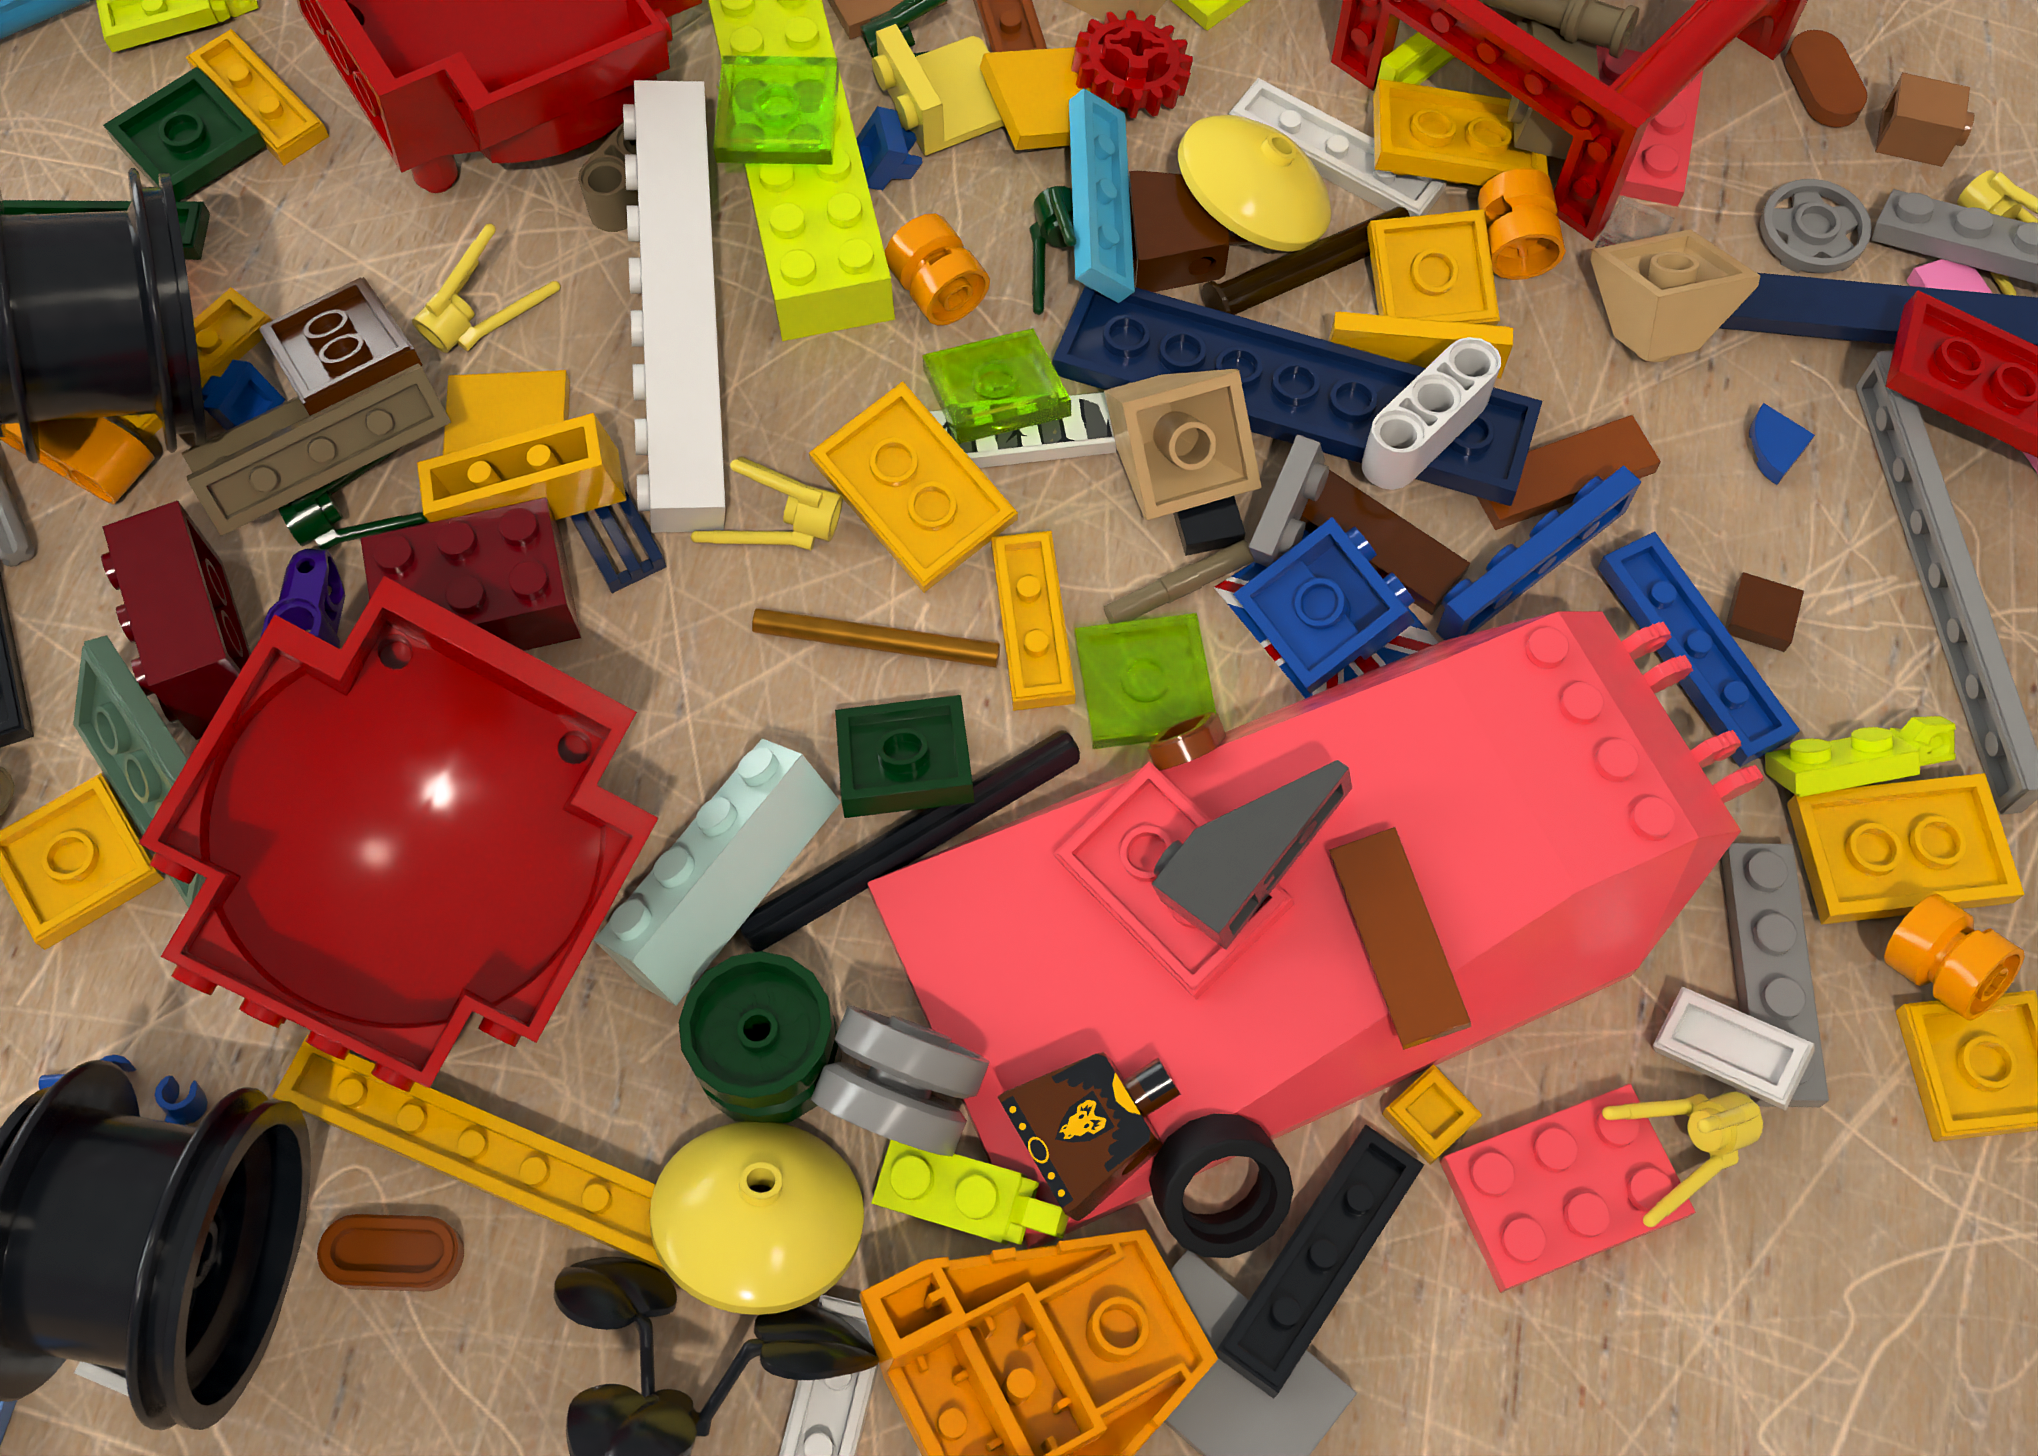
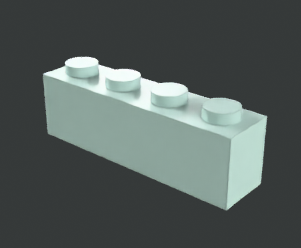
(718, 870)

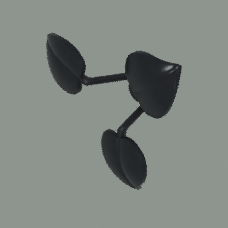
(623, 1422)

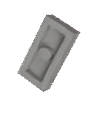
(1300, 479)

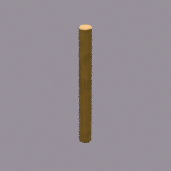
(876, 637)

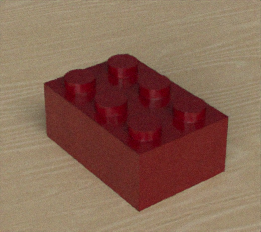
(488, 567)
(176, 613)

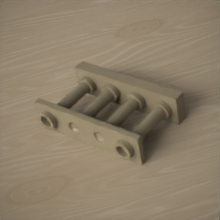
(293, 453)

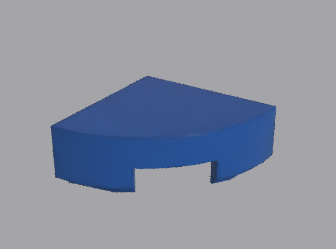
(1777, 442)

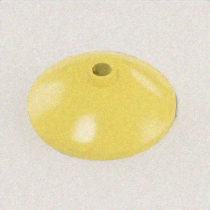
(1255, 182)
(748, 1246)

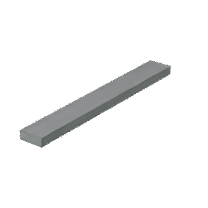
(1952, 591)

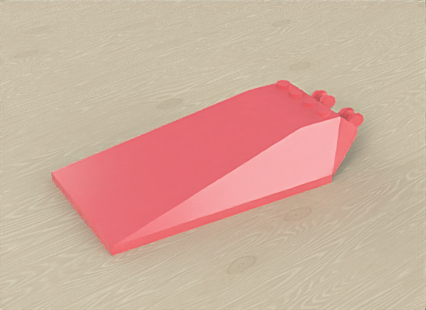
(1537, 815)

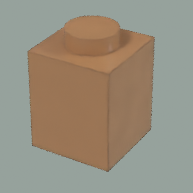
(1924, 120)

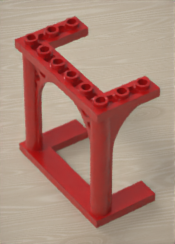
(1602, 118)

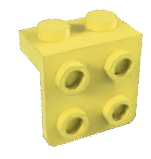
(937, 92)

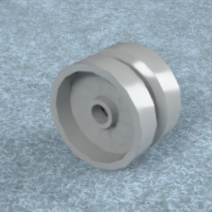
(897, 1090)

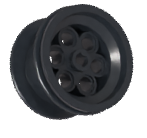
(98, 318)
(147, 1241)

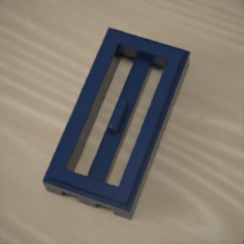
(635, 570)

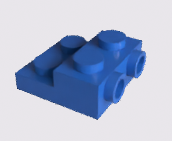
(1326, 604)

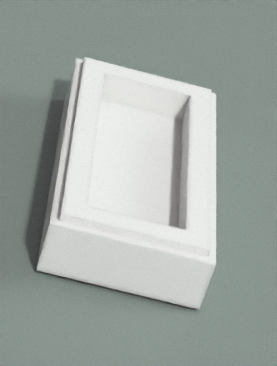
(1734, 1048)

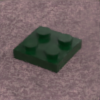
(186, 133)
(903, 756)

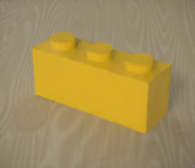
(564, 461)

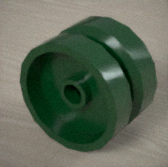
(724, 1030)

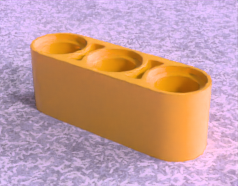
(88, 453)

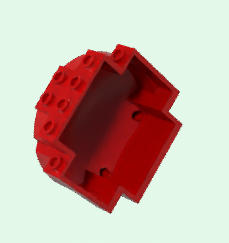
(491, 72)
(397, 836)

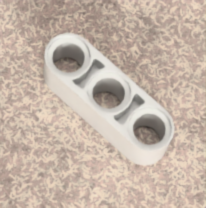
(1430, 413)

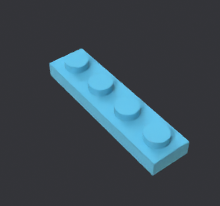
(1101, 196)

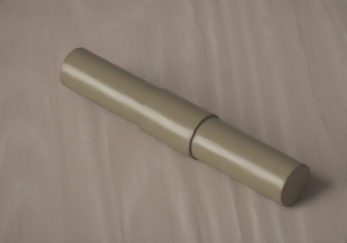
(1179, 583)

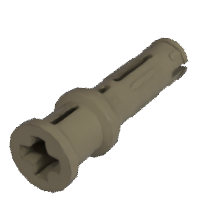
(1579, 19)

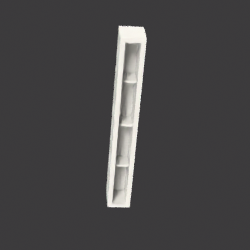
(677, 308)

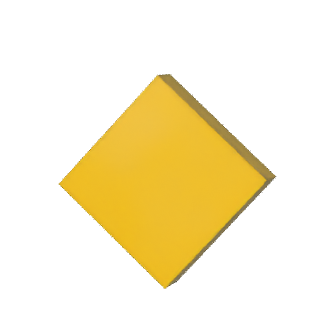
(1432, 1114)

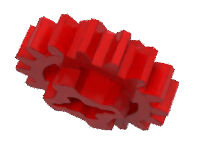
(1132, 63)

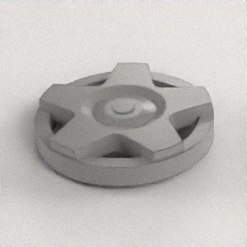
(1814, 229)

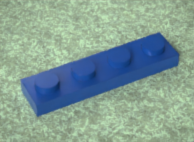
(1551, 543)
(1723, 678)

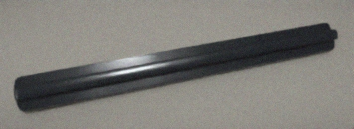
(908, 842)

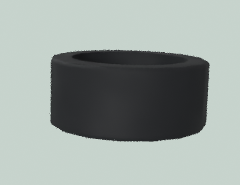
(1247, 1222)

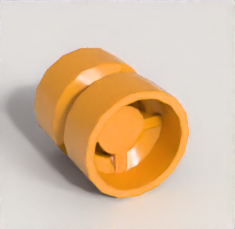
(1522, 223)
(936, 269)
(1965, 965)

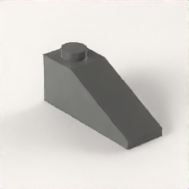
(1242, 856)

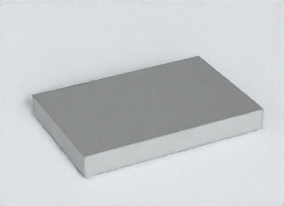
(1229, 1412)

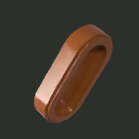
(1825, 78)
(1186, 740)
(390, 1252)

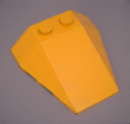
(1038, 1348)

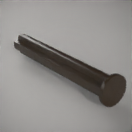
(1293, 269)

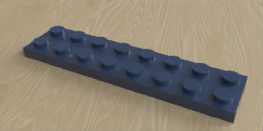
(1288, 383)

